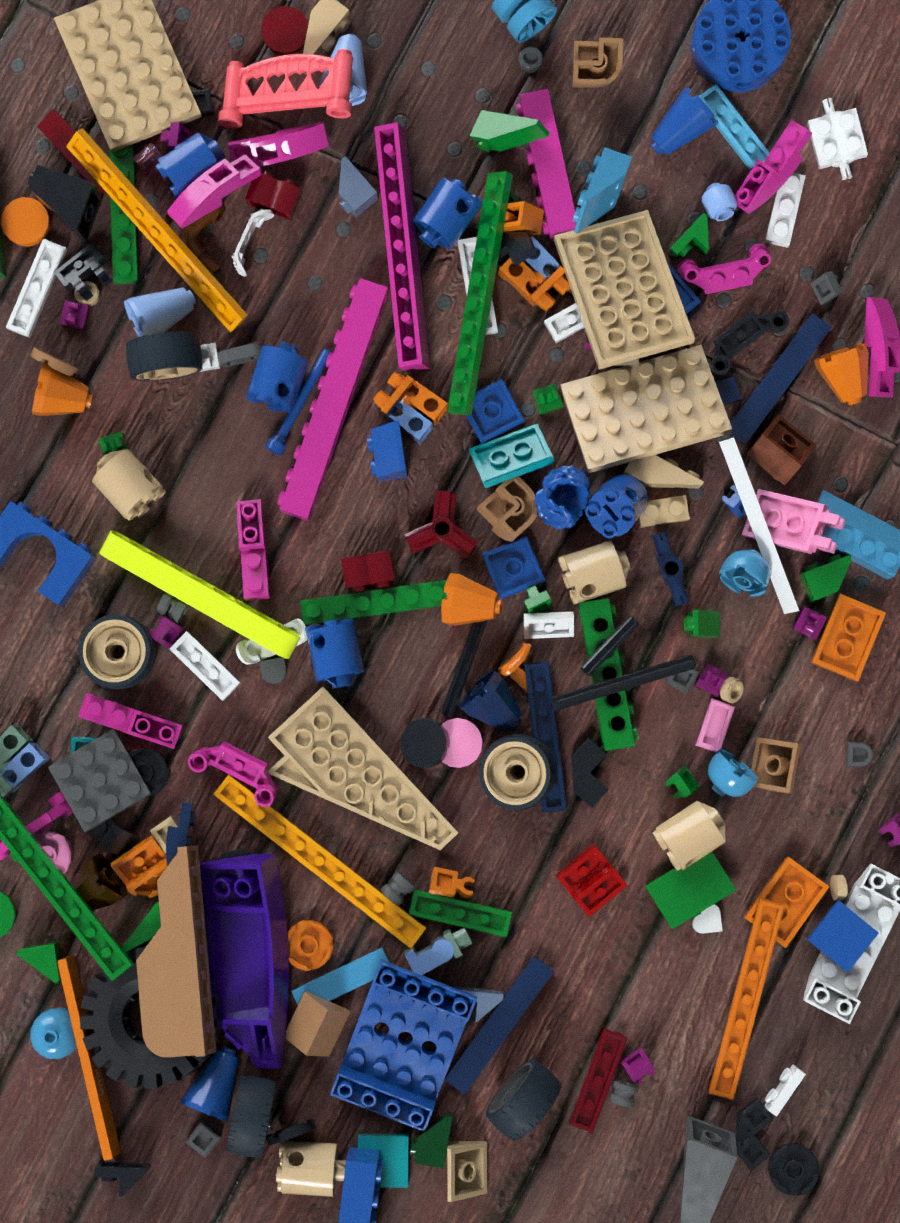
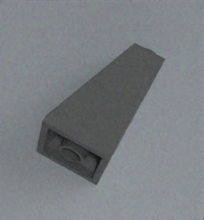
(707, 1164)

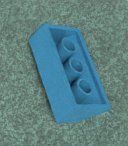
(863, 537)

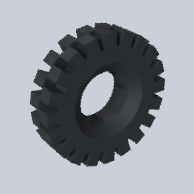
(116, 1041)

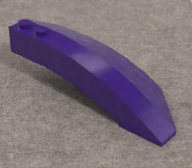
(248, 952)

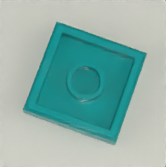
(395, 1152)

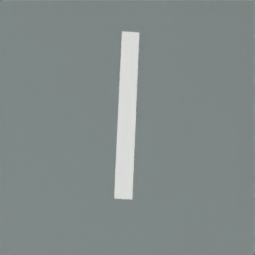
(758, 525)

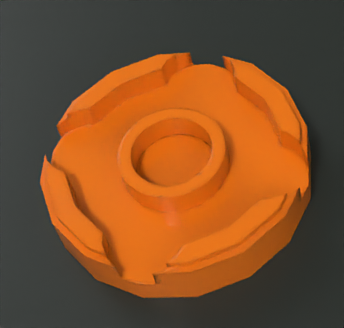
(25, 221)
(309, 944)

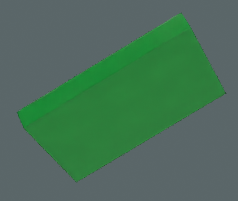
(690, 890)

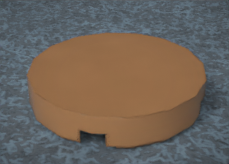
(54, 362)

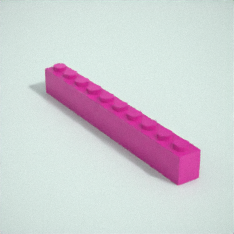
(402, 248)
(334, 399)

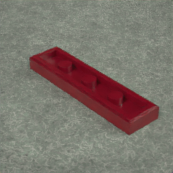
(60, 134)
(598, 1080)

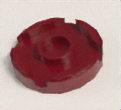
(284, 30)

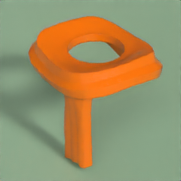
(512, 668)

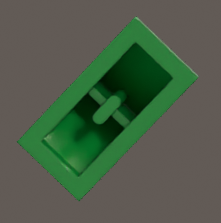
(44, 959)

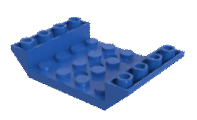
(397, 1075)

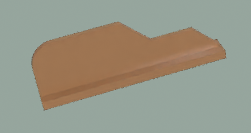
(176, 966)

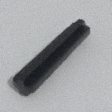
(609, 645)

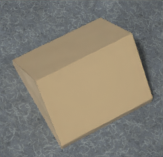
(466, 1169)

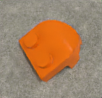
(141, 867)

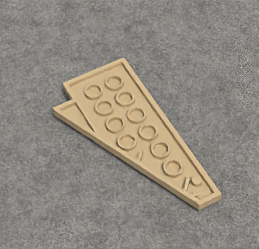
(342, 764)

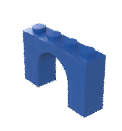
(71, 560)

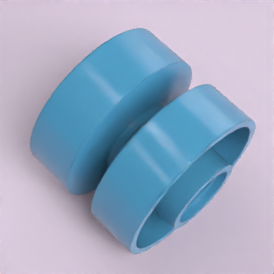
(524, 16)

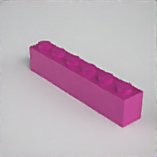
(548, 166)

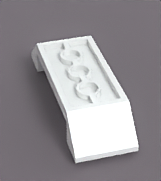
(877, 902)

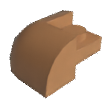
(596, 62)
(510, 509)

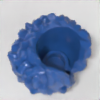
(563, 497)

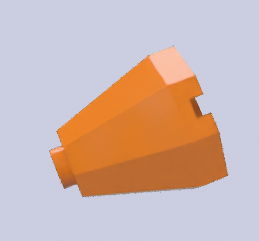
(846, 372)
(59, 394)
(468, 601)

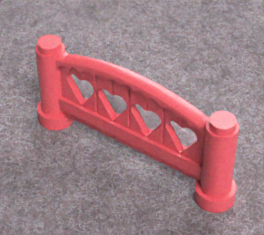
(332, 93)

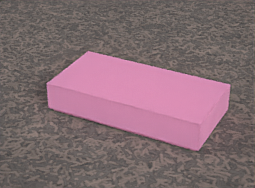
(715, 725)

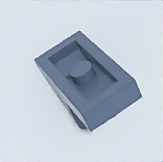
(485, 999)

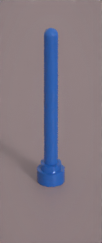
(277, 442)

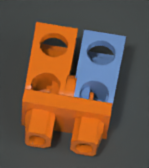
(536, 277)
(403, 402)

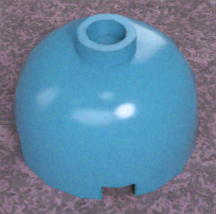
(747, 572)
(730, 776)
(53, 1034)

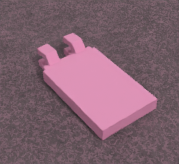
(796, 522)

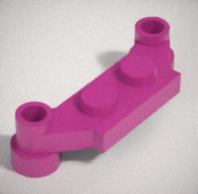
(726, 275)
(239, 765)
(43, 823)

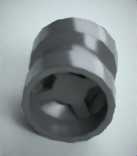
(172, 607)
(398, 888)

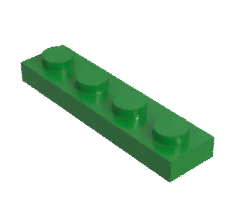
(460, 913)

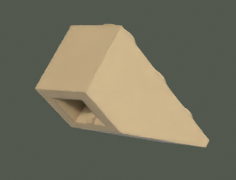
(325, 24)
(662, 473)

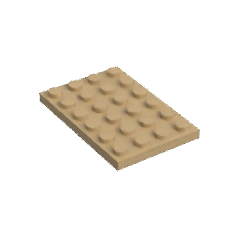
(127, 69)
(623, 289)
(645, 409)

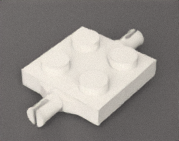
(837, 138)

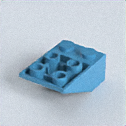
(603, 187)

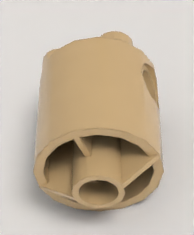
(127, 483)
(594, 571)
(691, 834)
(309, 1168)

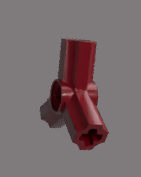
(443, 513)

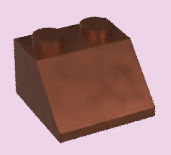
(781, 450)

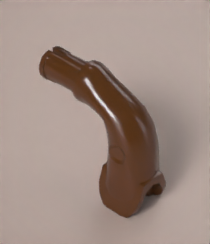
(193, 231)

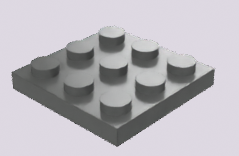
(99, 780)

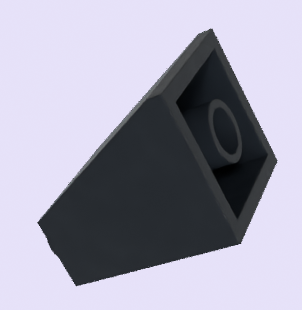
(67, 198)

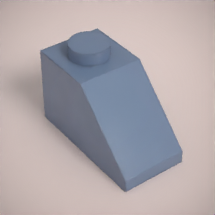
(354, 190)

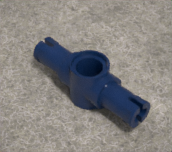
(675, 581)

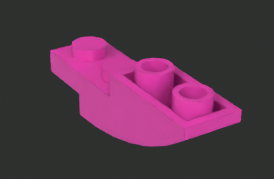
(282, 145)
(771, 174)
(208, 189)
(884, 340)
(253, 550)
(130, 720)

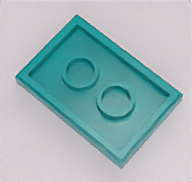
(511, 455)

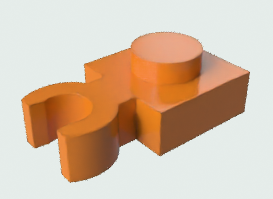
(446, 883)

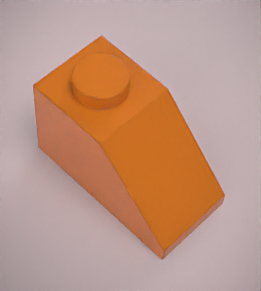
(523, 218)

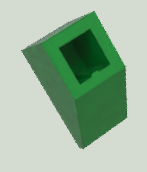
(825, 579)
(702, 624)

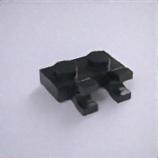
(81, 267)

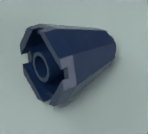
(492, 703)

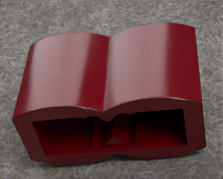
(275, 195)
(368, 570)

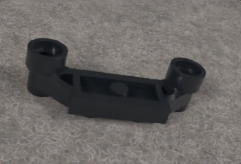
(742, 335)

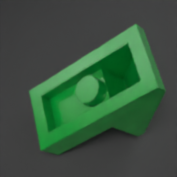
(695, 235)

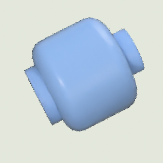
(719, 201)

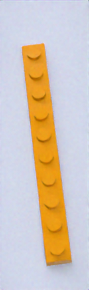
(156, 230)
(320, 862)

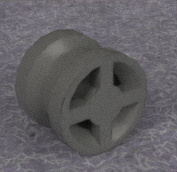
(623, 1093)

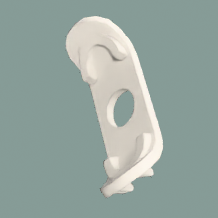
(255, 220)
(251, 652)

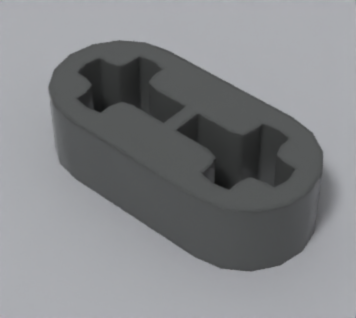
(239, 355)

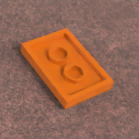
(848, 637)
(799, 893)

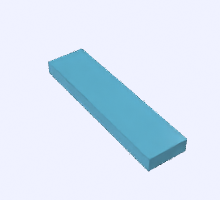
(734, 127)

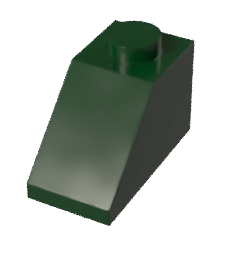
(432, 1144)

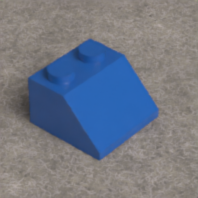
(388, 452)

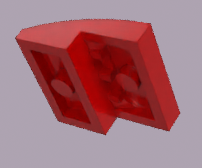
(591, 880)

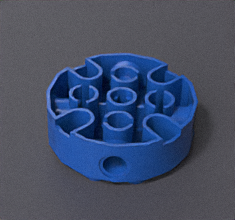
(739, 64)

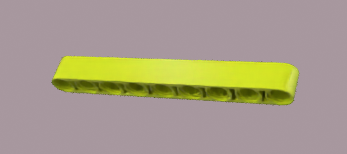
(200, 594)

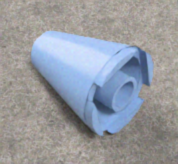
(358, 80)
(159, 310)

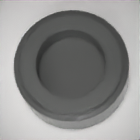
(530, 59)

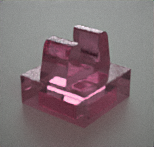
(148, 159)

